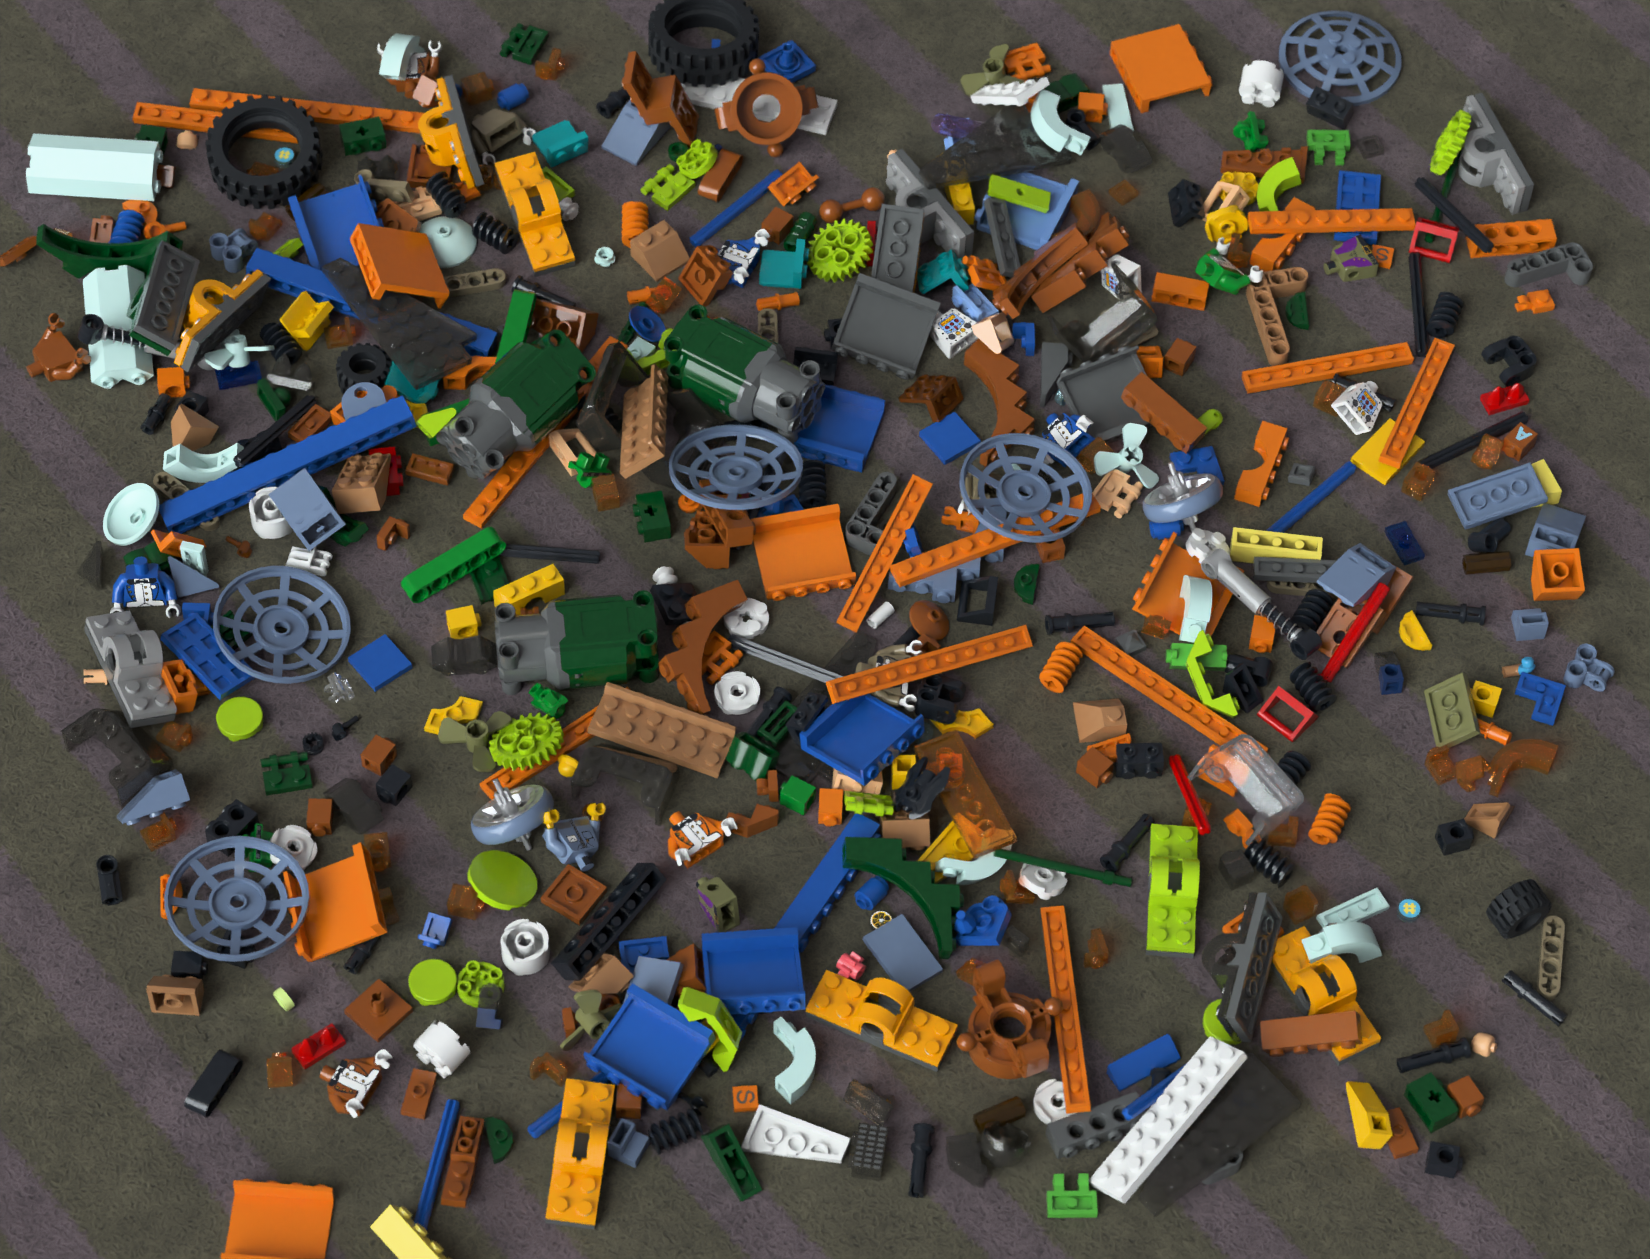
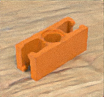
(1180, 291)

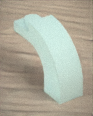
(397, 56)
(1051, 128)
(199, 467)
(1198, 605)
(970, 871)
(1343, 938)
(799, 1075)

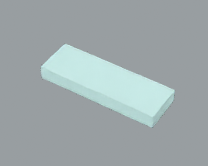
(1117, 105)
(1356, 909)

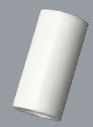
(880, 615)

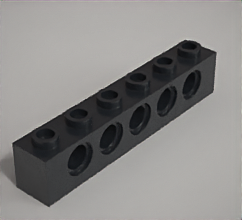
(608, 921)

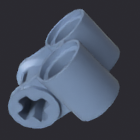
(232, 249)
(1587, 670)

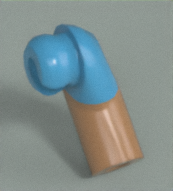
(1515, 670)

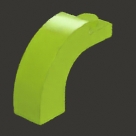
(1276, 181)

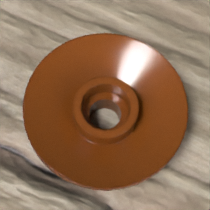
(929, 619)

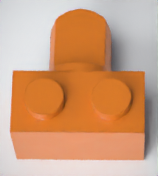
(182, 685)

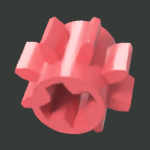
(851, 966)

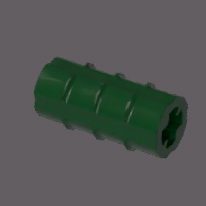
(801, 230)

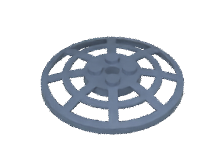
(1344, 63)
(736, 472)
(1027, 482)
(281, 616)
(235, 889)

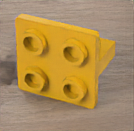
(306, 319)

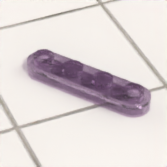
(953, 126)

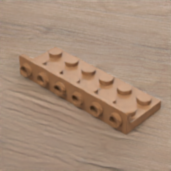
(644, 423)
(662, 730)

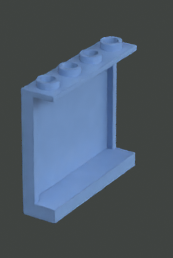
(1029, 225)

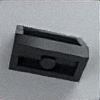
(983, 616)

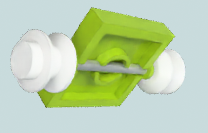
(564, 194)

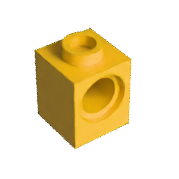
(463, 622)
(1489, 693)

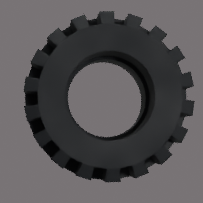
(362, 358)
(1518, 908)

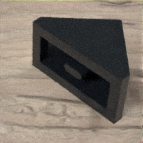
(1242, 687)

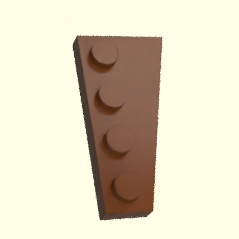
(1260, 162)

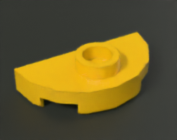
(1413, 633)

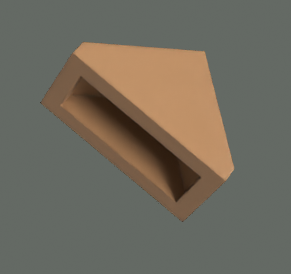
(191, 429)
(1489, 817)

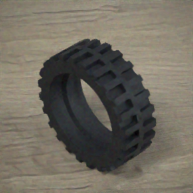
(698, 64)
(256, 115)

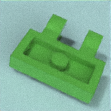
(1328, 140)
(1071, 1203)

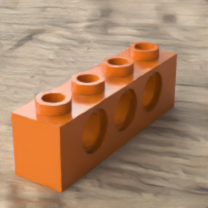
(1515, 238)

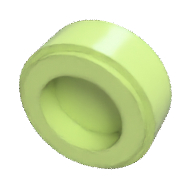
(283, 999)

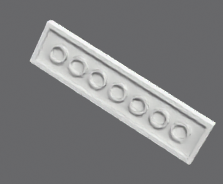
(764, 107)
(1167, 1119)

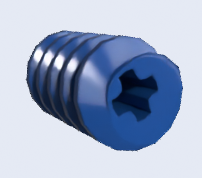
(127, 227)

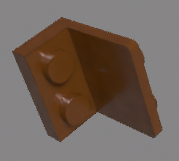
(938, 392)

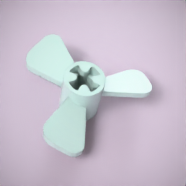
(234, 352)
(1108, 461)

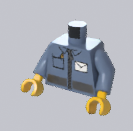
(574, 838)

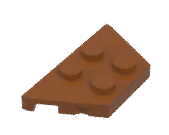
(396, 217)

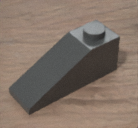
(1053, 361)

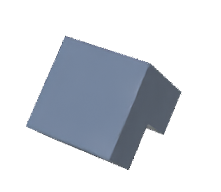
(1529, 624)
(627, 1144)

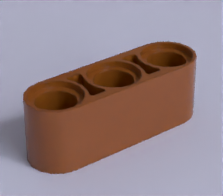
(720, 175)

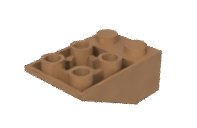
(362, 483)

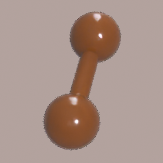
(871, 200)

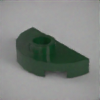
(1297, 311)
(1025, 582)
(499, 1138)

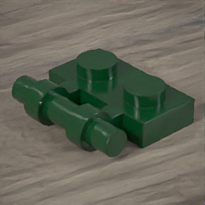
(529, 45)
(286, 779)

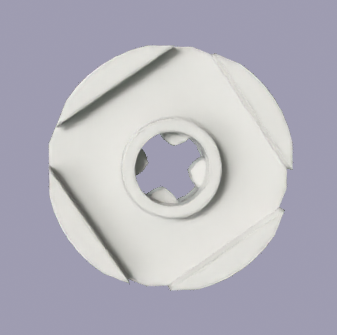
(1203, 543)
(758, 625)
(737, 704)
(301, 838)
(1032, 879)
(1044, 1102)

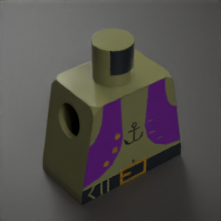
(1352, 260)
(713, 896)

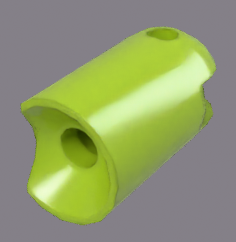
(1211, 419)

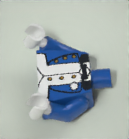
(743, 256)
(1067, 432)
(144, 586)

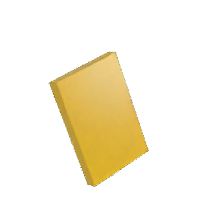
(1368, 455)

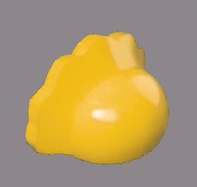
(567, 765)

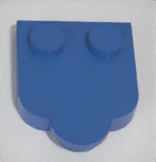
(991, 923)

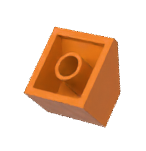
(1557, 575)

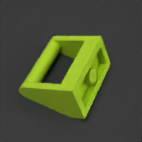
(432, 423)

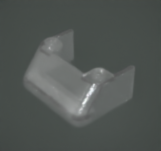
(1256, 779)

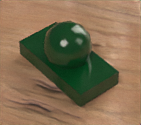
(273, 400)

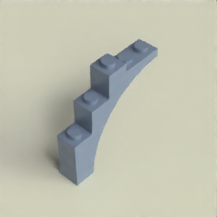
(944, 583)

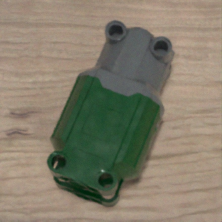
(742, 373)
(516, 403)
(578, 642)

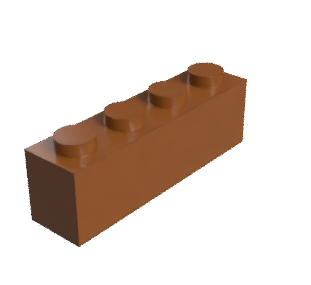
(1163, 413)
(1311, 1032)

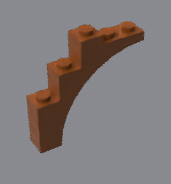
(1072, 277)
(1014, 293)
(1000, 377)
(691, 637)

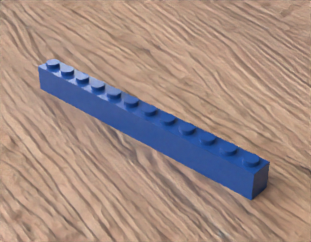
(296, 277)
(313, 453)
(819, 893)

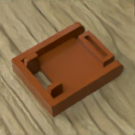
(422, 168)

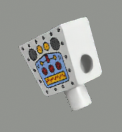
(1130, 268)
(952, 332)
(1359, 406)

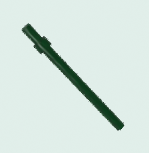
(1444, 191)
(1106, 877)

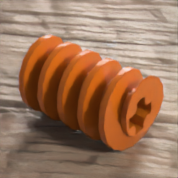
(634, 220)
(1060, 666)
(1329, 820)

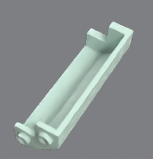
(93, 167)
(109, 297)

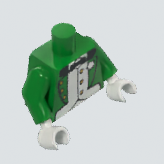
(1223, 274)

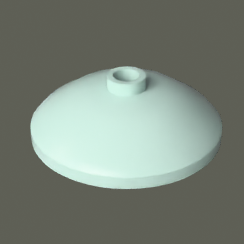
(454, 245)
(131, 514)

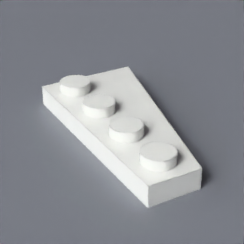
(1009, 94)
(790, 1137)

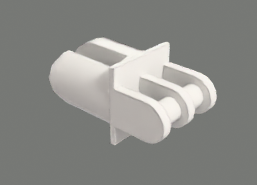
(312, 561)

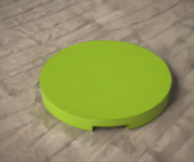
(502, 879)

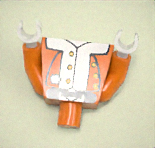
(696, 837)

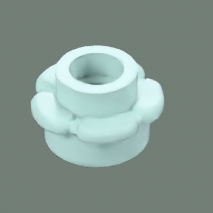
(604, 252)

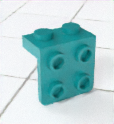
(560, 143)
(784, 267)
(942, 268)
(403, 386)

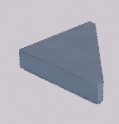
(188, 580)

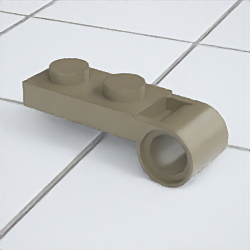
(384, 189)

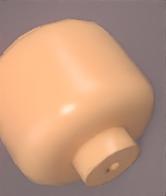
(187, 140)
(1483, 1044)

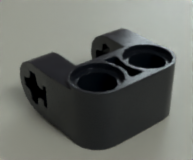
(1516, 355)
(937, 697)

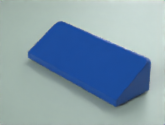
(1139, 1063)

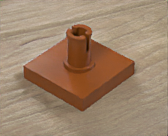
(378, 1010)

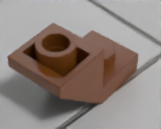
(762, 819)

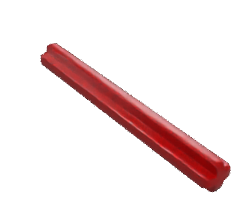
(1355, 632)
(1189, 794)

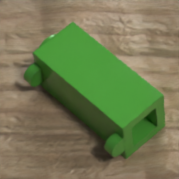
(1179, 652)

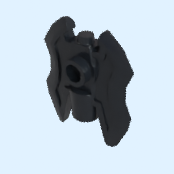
(919, 789)

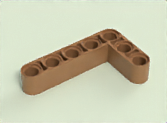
(1260, 298)

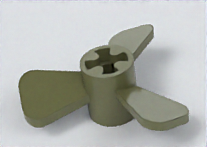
(993, 72)
(475, 736)
(590, 1017)

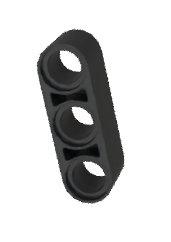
(213, 1083)

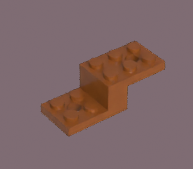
(660, 99)
(1343, 616)

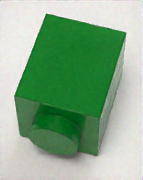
(797, 795)

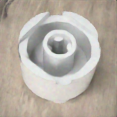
(1261, 83)
(266, 517)
(525, 947)
(441, 1048)

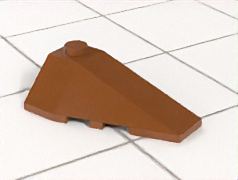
(575, 322)
(705, 543)

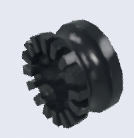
(309, 739)

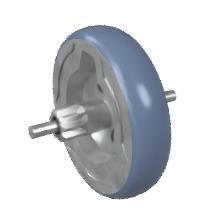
(1182, 497)
(511, 814)

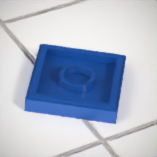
(949, 438)
(380, 662)

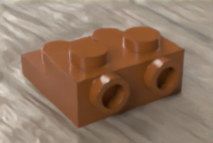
(705, 274)

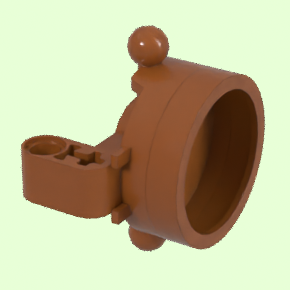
(793, 105)
(1000, 1055)

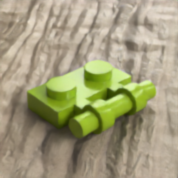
(672, 191)
(868, 803)

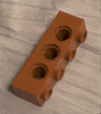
(732, 525)

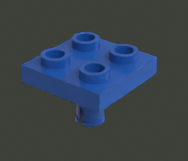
(788, 62)

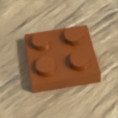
(573, 894)

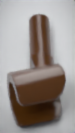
(243, 547)

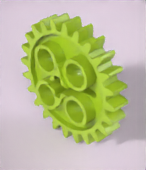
(1450, 142)
(839, 250)
(526, 741)

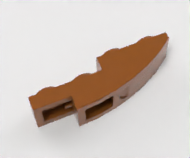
(463, 1162)

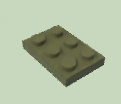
(1452, 711)

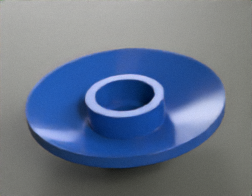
(646, 323)

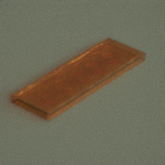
(967, 795)

